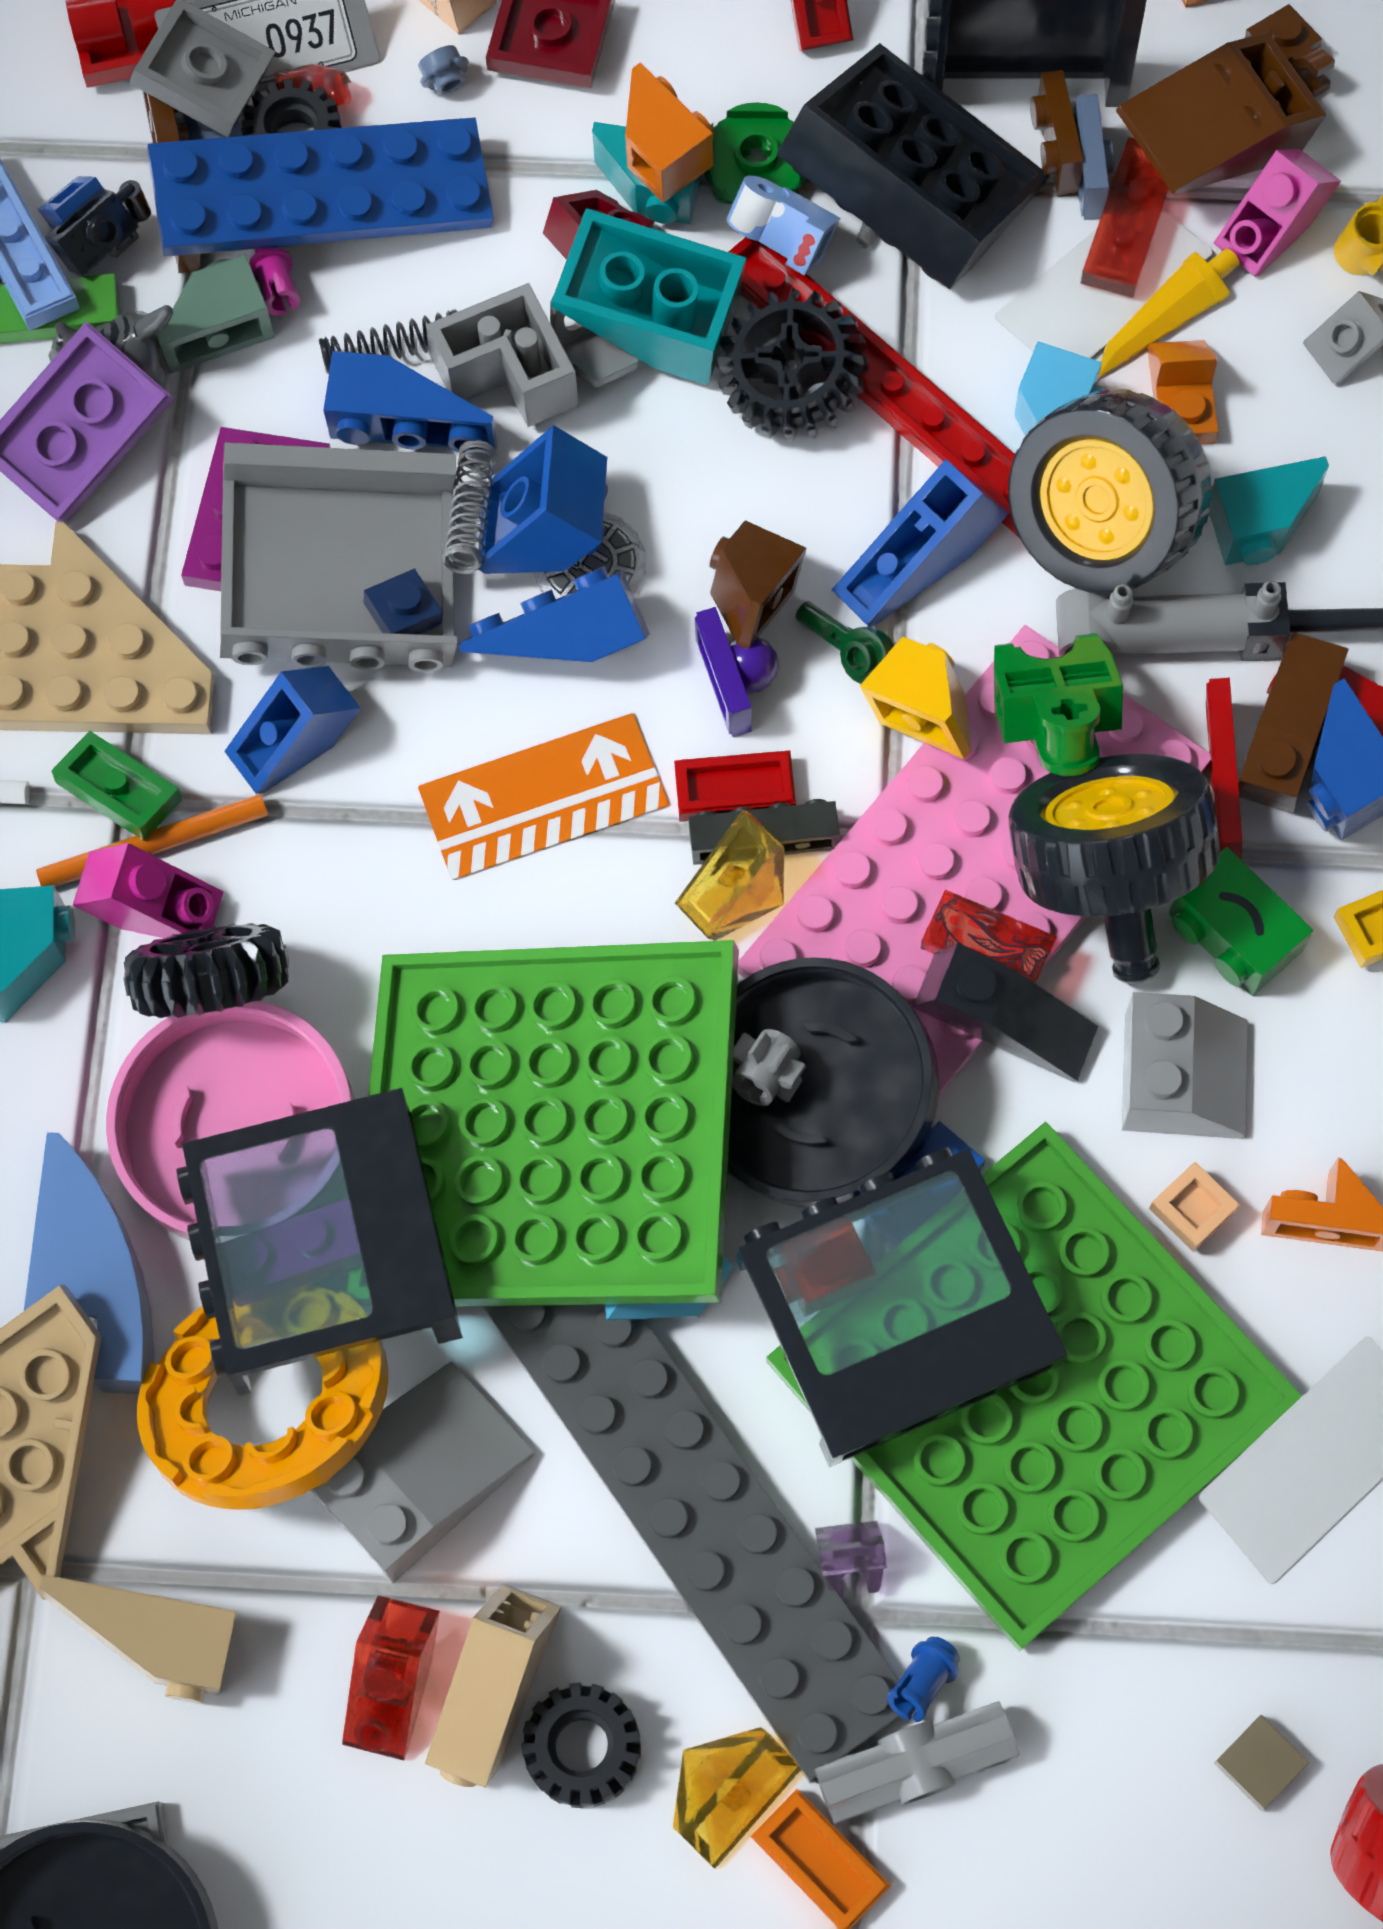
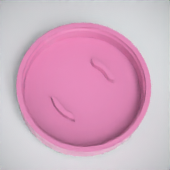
(207, 1079)

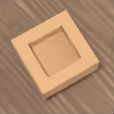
(1194, 1206)

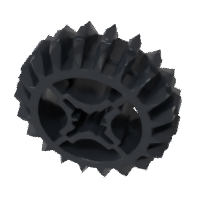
(835, 369)
(206, 970)

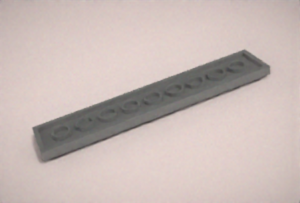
(708, 1526)

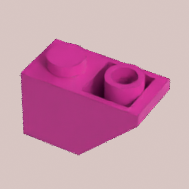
(1277, 209)
(144, 893)

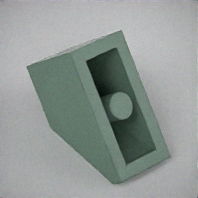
(215, 315)

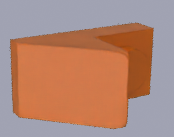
(1183, 381)
(1346, 1219)

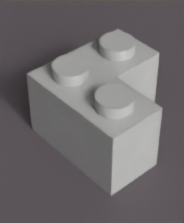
(505, 343)

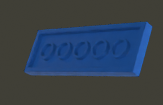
(319, 186)

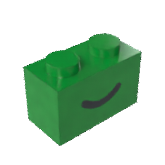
(1241, 924)

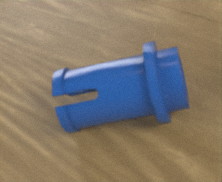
(931, 1667)

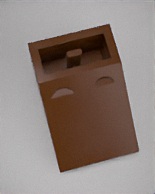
(1223, 114)

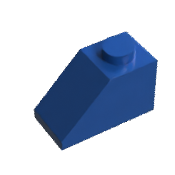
(291, 726)

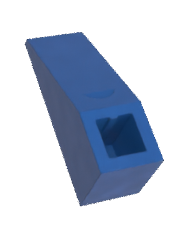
(390, 403)
(575, 627)

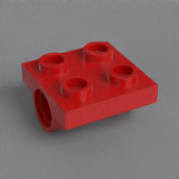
(112, 35)

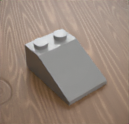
(423, 1470)

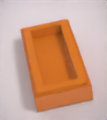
(820, 1861)

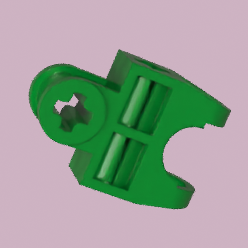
(1059, 702)

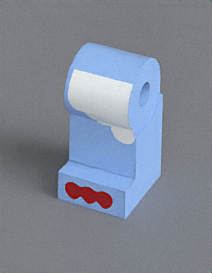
(783, 222)

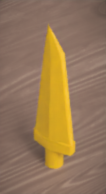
(1181, 298)

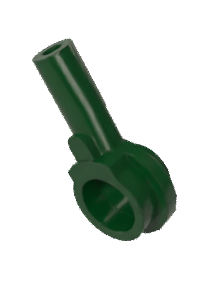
(859, 647)

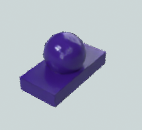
(734, 670)

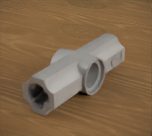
(917, 1762)

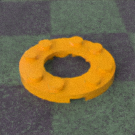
(252, 1477)

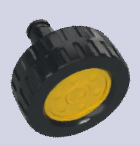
(1109, 490)
(1117, 847)

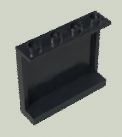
(1034, 37)

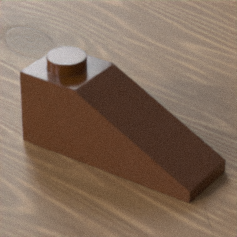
(1291, 722)

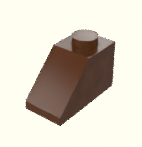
(753, 579)

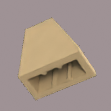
(491, 1686)

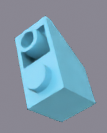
(1053, 380)

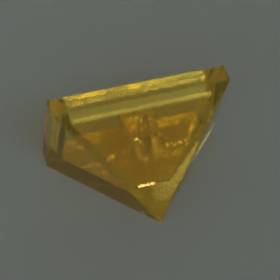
(737, 880)
(727, 1789)

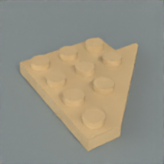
(91, 653)
(44, 1410)

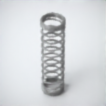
(477, 467)

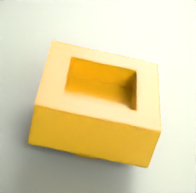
(1363, 928)

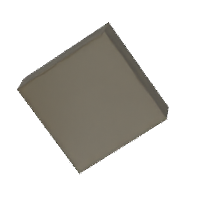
(1261, 1762)

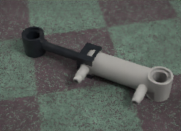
(1243, 622)

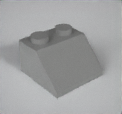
(1183, 1067)

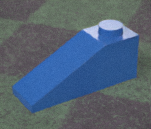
(921, 544)

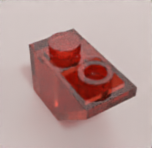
(389, 1676)

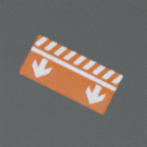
(542, 796)

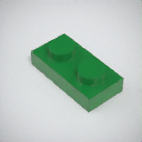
(116, 785)

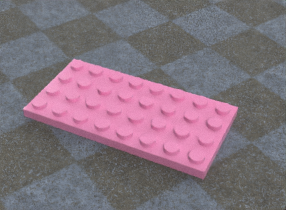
(937, 831)

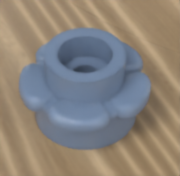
(443, 69)

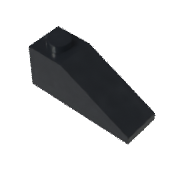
(1005, 1010)

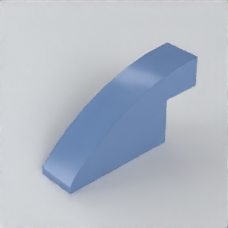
(89, 1250)

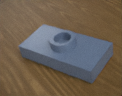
(1097, 157)

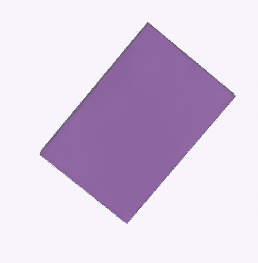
(77, 423)

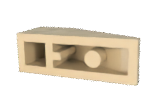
(158, 1636)

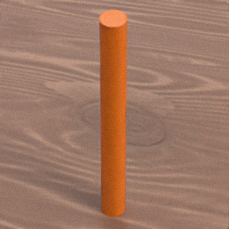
(164, 837)

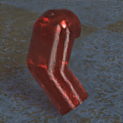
(331, 79)

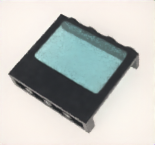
(315, 1236)
(900, 1303)

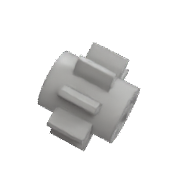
(766, 1067)

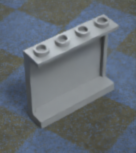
(317, 531)

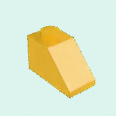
(920, 696)

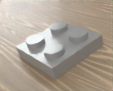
(202, 67)

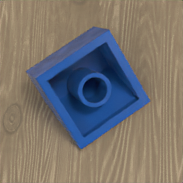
(545, 507)
(1347, 767)

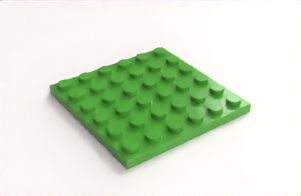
(569, 1115)
(1087, 1461)

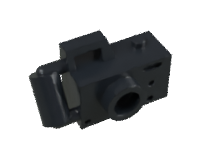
(100, 227)

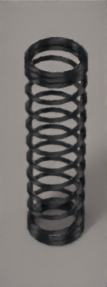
(326, 349)

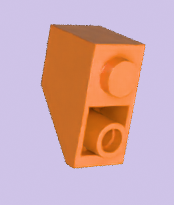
(663, 137)

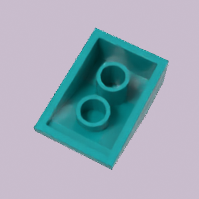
(651, 293)

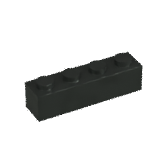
(796, 827)

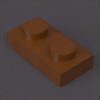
(1061, 151)

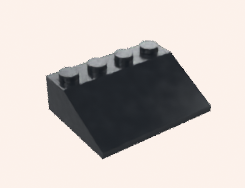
(911, 164)

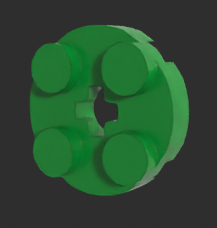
(747, 128)

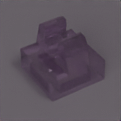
(849, 1550)

